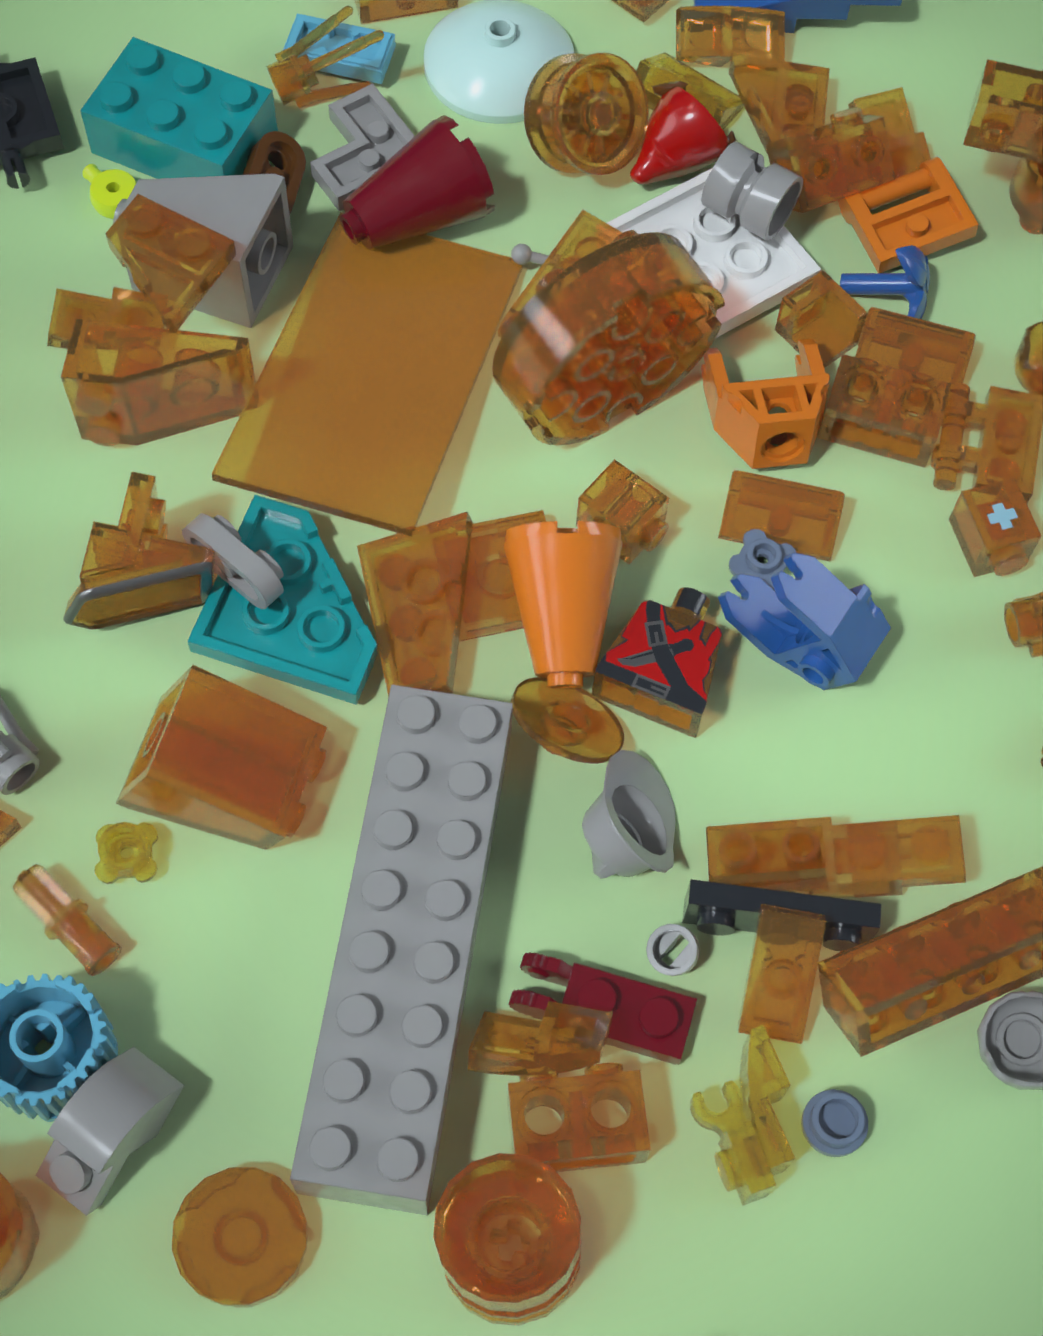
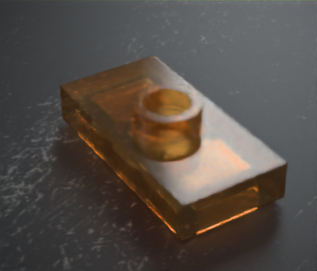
(782, 972)

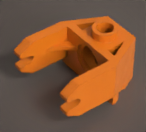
(742, 409)

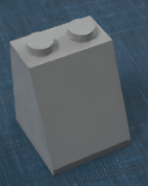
(244, 209)

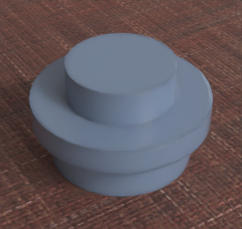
(834, 1123)

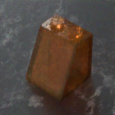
(224, 761)

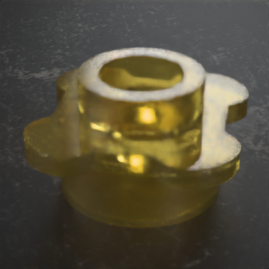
(123, 835)

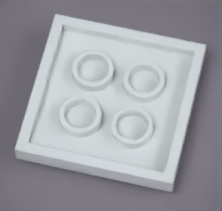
(741, 265)

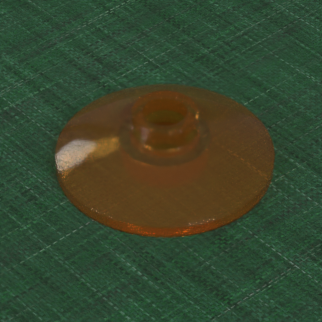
(567, 721)

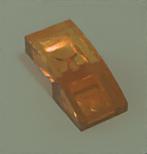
(715, 32)
(906, 146)
(124, 308)
(520, 1046)

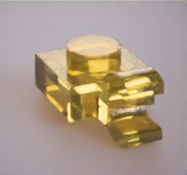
(741, 1157)

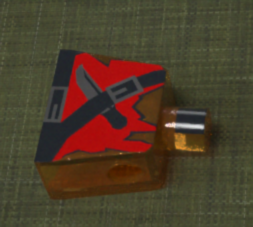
(662, 663)

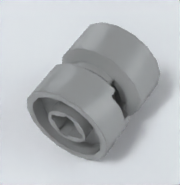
(754, 192)

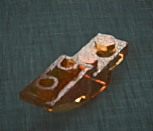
(838, 859)

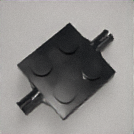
(25, 119)

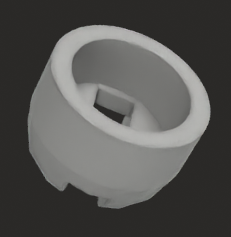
(663, 941)

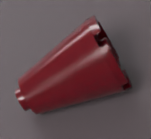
(420, 189)

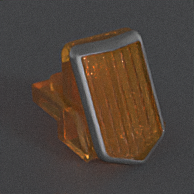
(134, 567)

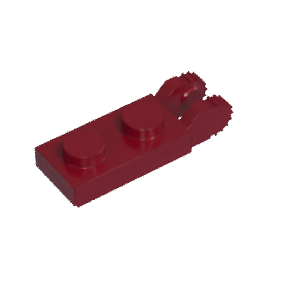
(643, 1018)

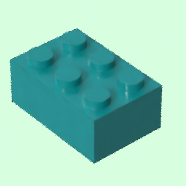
(175, 115)

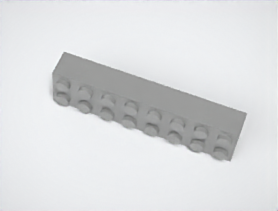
(404, 953)

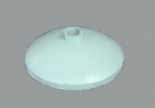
(487, 56)

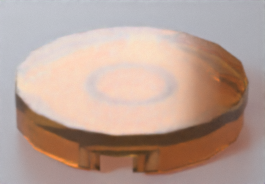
(240, 1237)

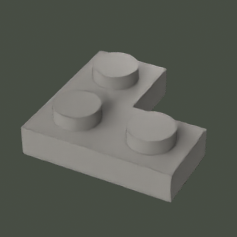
(372, 136)

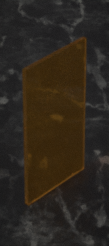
(370, 378)

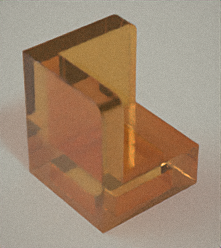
(825, 314)

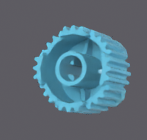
(59, 1014)

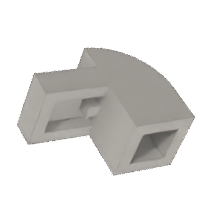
(103, 1124)

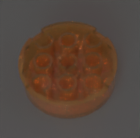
(606, 336)

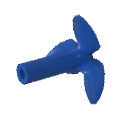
(911, 284)

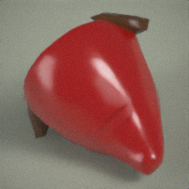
(678, 137)

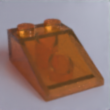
(151, 382)

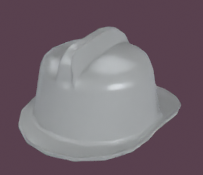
(631, 819)

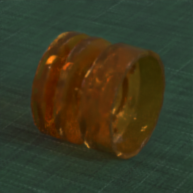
(483, 1208)

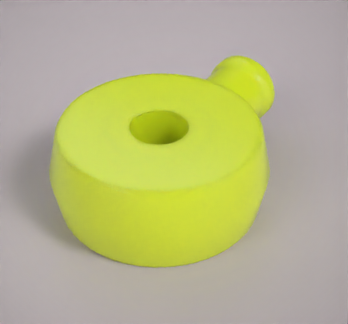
(108, 188)

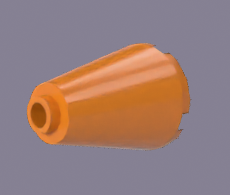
(563, 594)

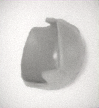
(1013, 1039)

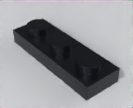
(728, 907)

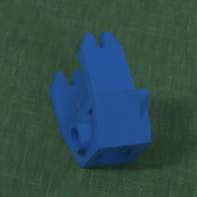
(808, 621)

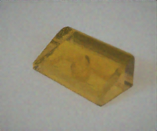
(717, 99)

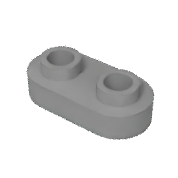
(249, 573)

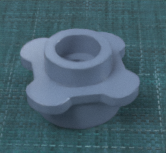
(756, 546)

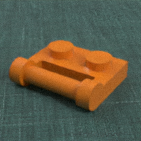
(925, 222)

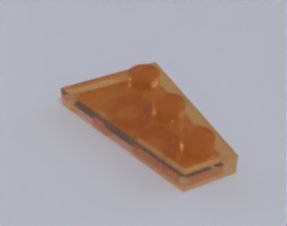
(418, 601)

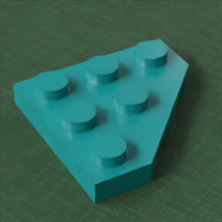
(309, 632)

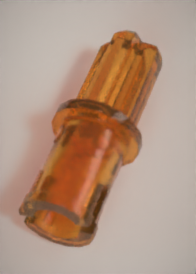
(66, 919)

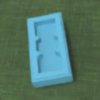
(364, 65)

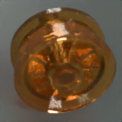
(586, 113)

